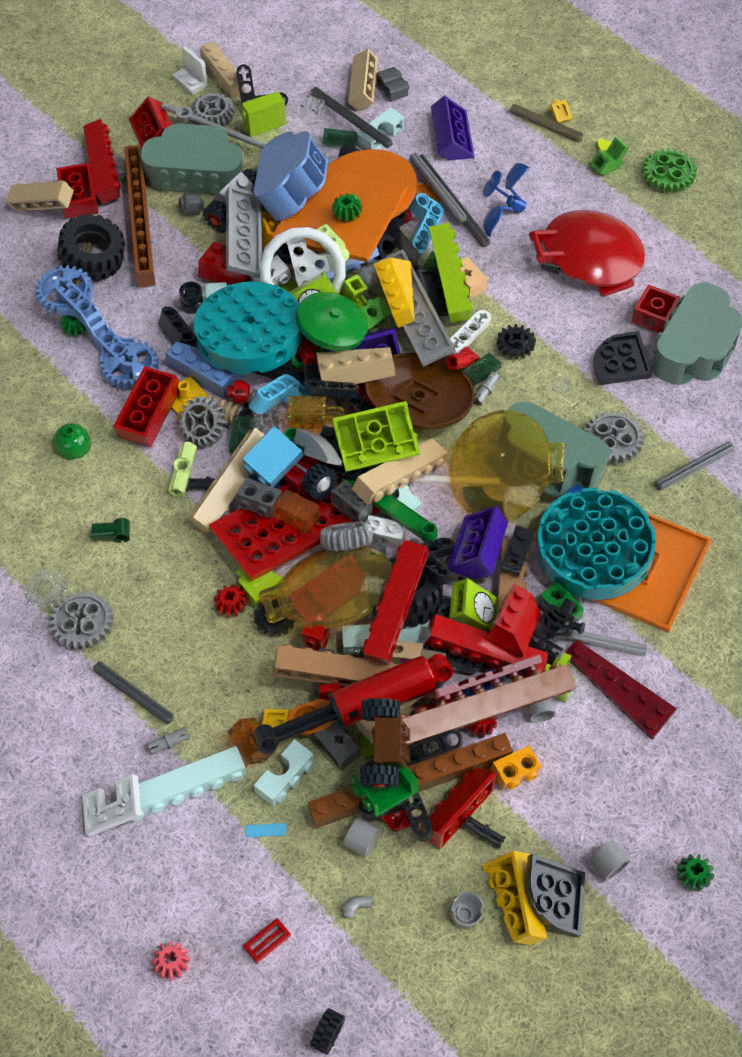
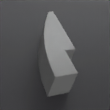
(317, 447)

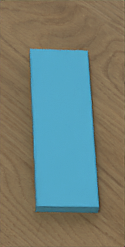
(264, 830)

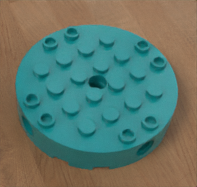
(248, 327)
(596, 543)

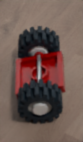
(312, 477)

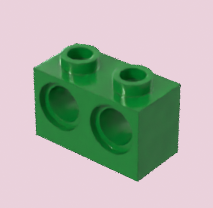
(560, 592)

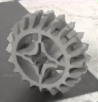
(211, 107)
(212, 410)
(346, 536)

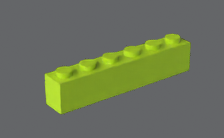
(450, 273)

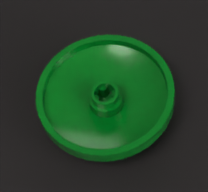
(331, 321)

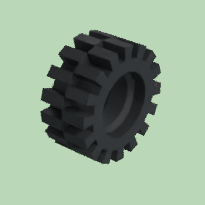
(327, 1031)

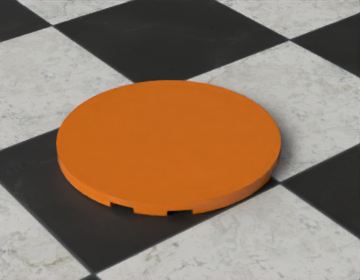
(383, 166)

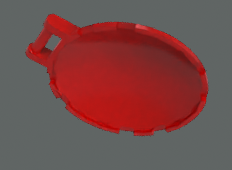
(591, 247)

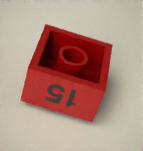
(654, 308)

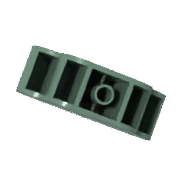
(191, 159)
(697, 336)
(584, 454)

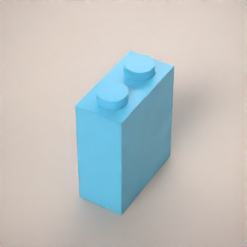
(272, 457)

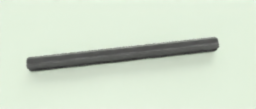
(352, 117)
(470, 222)

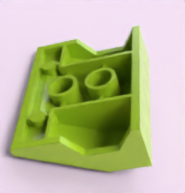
(375, 436)

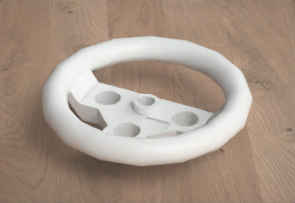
(296, 237)

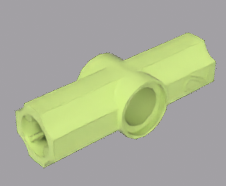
(181, 477)

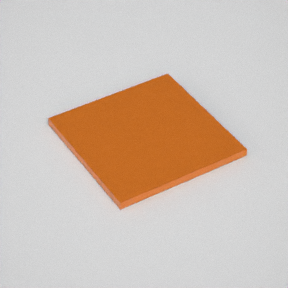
(361, 236)
(669, 579)

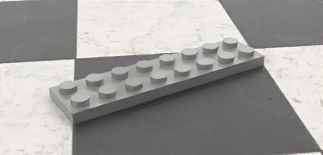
(427, 330)

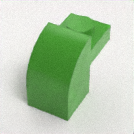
(610, 160)

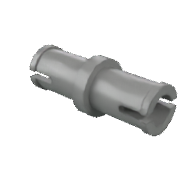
(486, 388)
(168, 740)

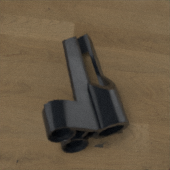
(394, 237)

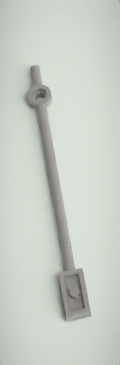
(184, 115)

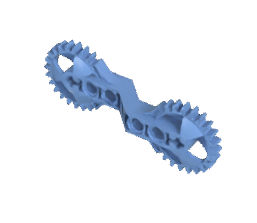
(78, 302)

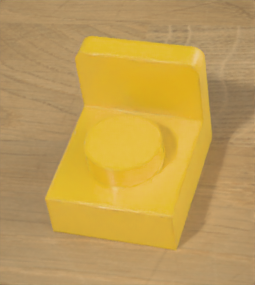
(560, 111)
(275, 716)

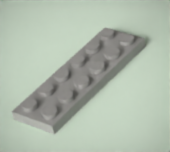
(243, 232)

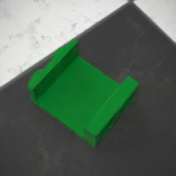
(382, 799)

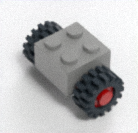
(216, 211)

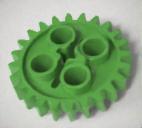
(669, 170)

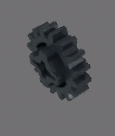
(516, 341)
(277, 627)

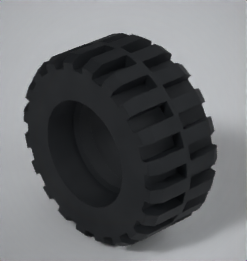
(95, 230)
(425, 602)

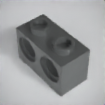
(258, 497)
(349, 503)

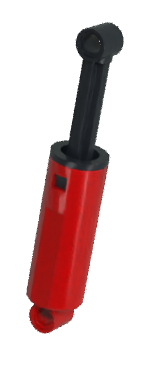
(400, 682)

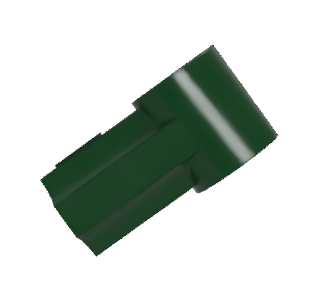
(117, 530)

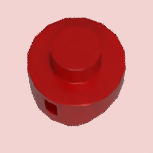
(232, 392)
(397, 821)

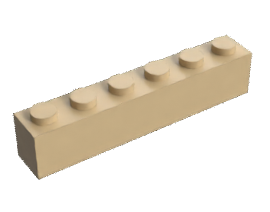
(397, 474)
(225, 486)

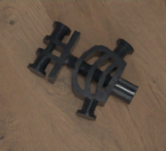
(564, 611)

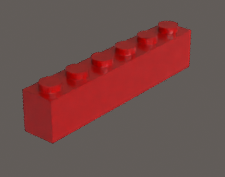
(102, 161)
(395, 602)
(473, 644)

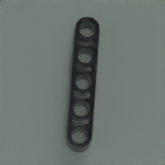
(422, 747)

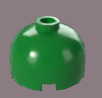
(71, 441)

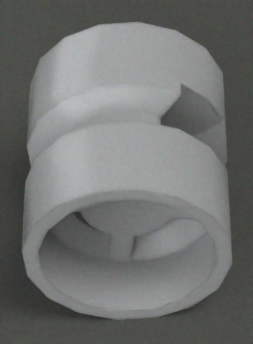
(542, 711)

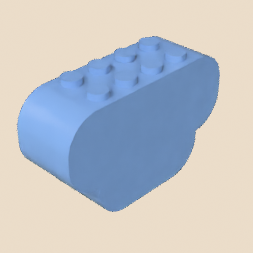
(289, 173)

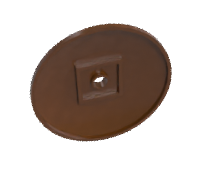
(444, 392)

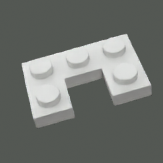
(126, 808)

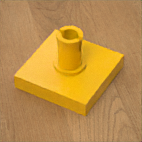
(187, 391)

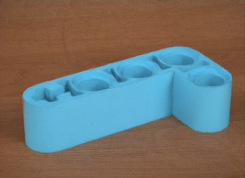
(429, 214)
(275, 393)

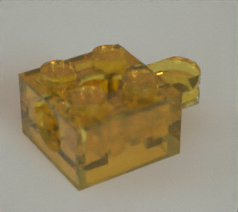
(311, 413)

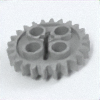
(616, 437)
(64, 618)

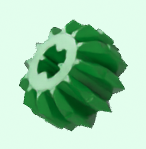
(347, 207)
(71, 326)
(687, 868)

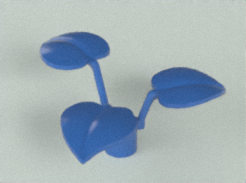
(514, 201)

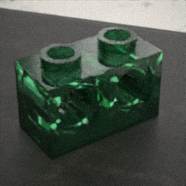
(238, 432)

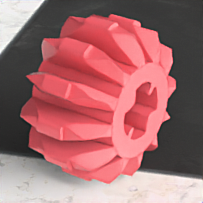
(172, 968)

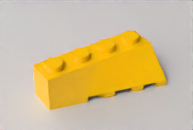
(397, 285)
(509, 881)

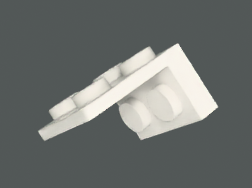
(193, 75)

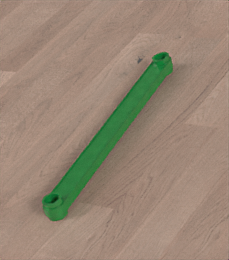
(395, 509)

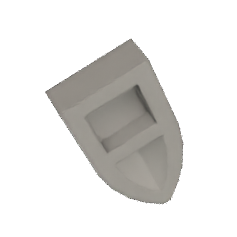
(121, 166)

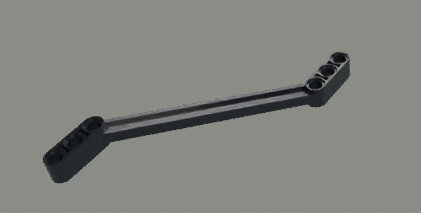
(177, 330)

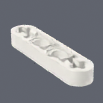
(471, 335)

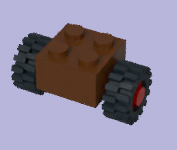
(389, 745)

